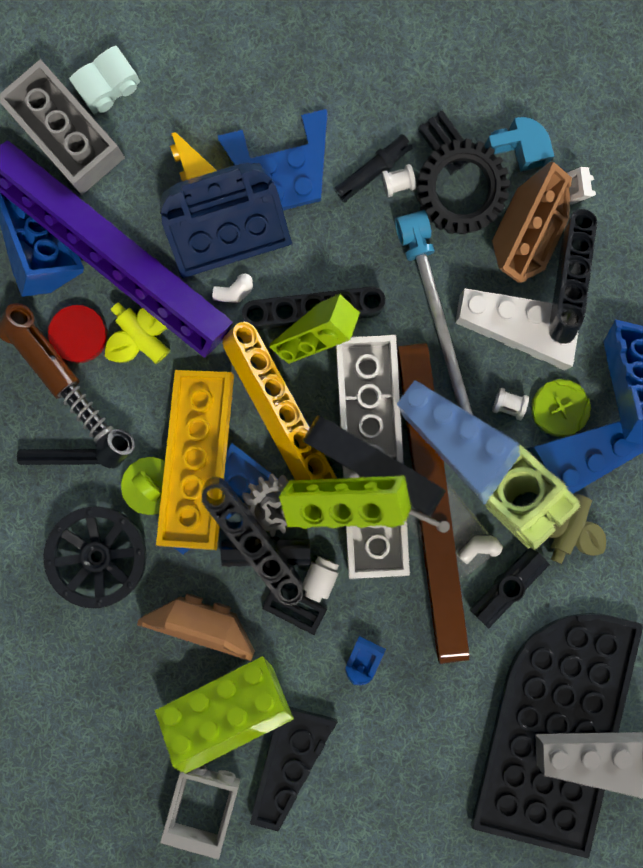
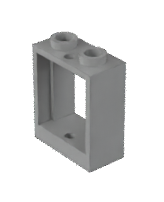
(194, 839)

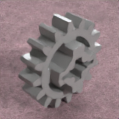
(265, 503)

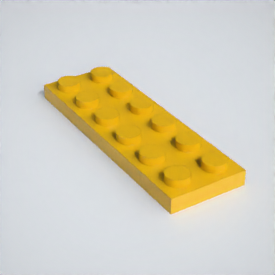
(193, 455)

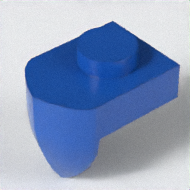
(363, 661)

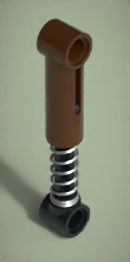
(19, 329)

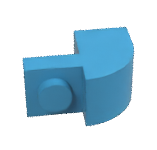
(528, 140)

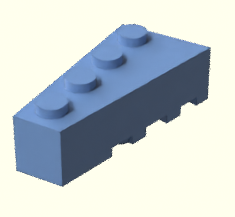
(464, 442)

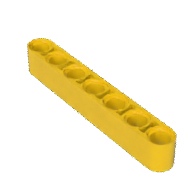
(270, 405)

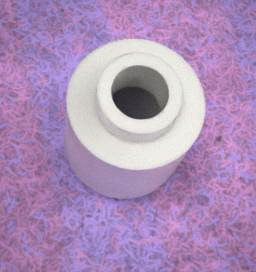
(320, 579)

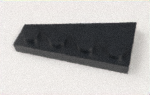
(288, 765)

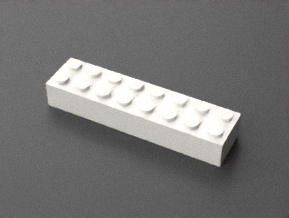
(370, 411)

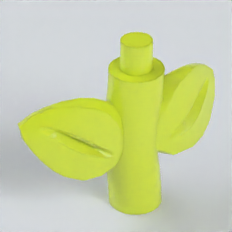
(136, 335)

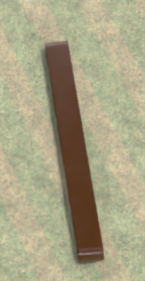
(437, 546)

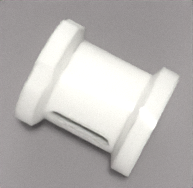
(399, 180)
(510, 404)

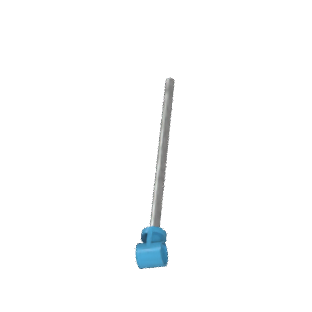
(414, 230)

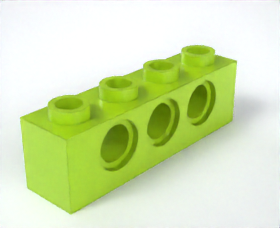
(346, 502)

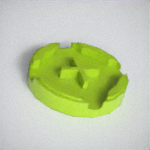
(560, 408)

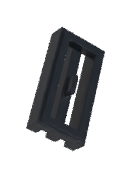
(433, 122)
(298, 623)

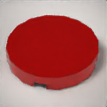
(77, 333)

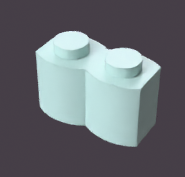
(105, 80)

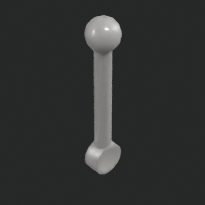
(442, 526)

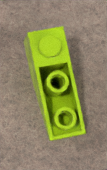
(318, 330)

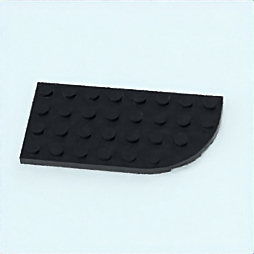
(560, 682)

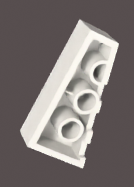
(516, 323)

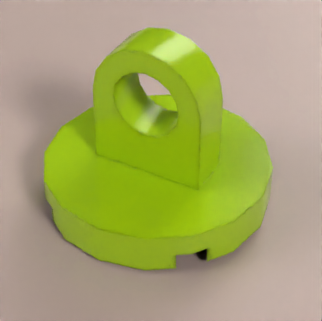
(143, 485)

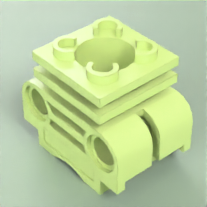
(533, 522)

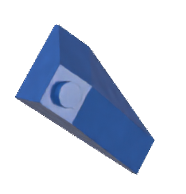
(35, 255)

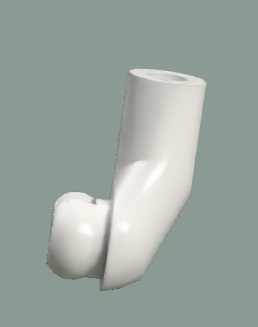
(480, 544)

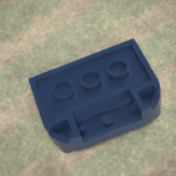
(223, 218)

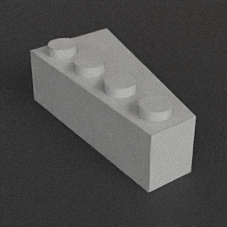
(594, 759)

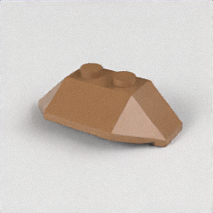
(533, 223)
(201, 624)

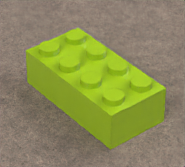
(223, 715)

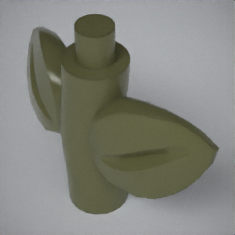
(578, 532)

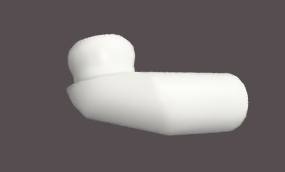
(236, 291)

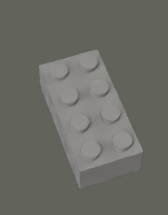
(61, 127)

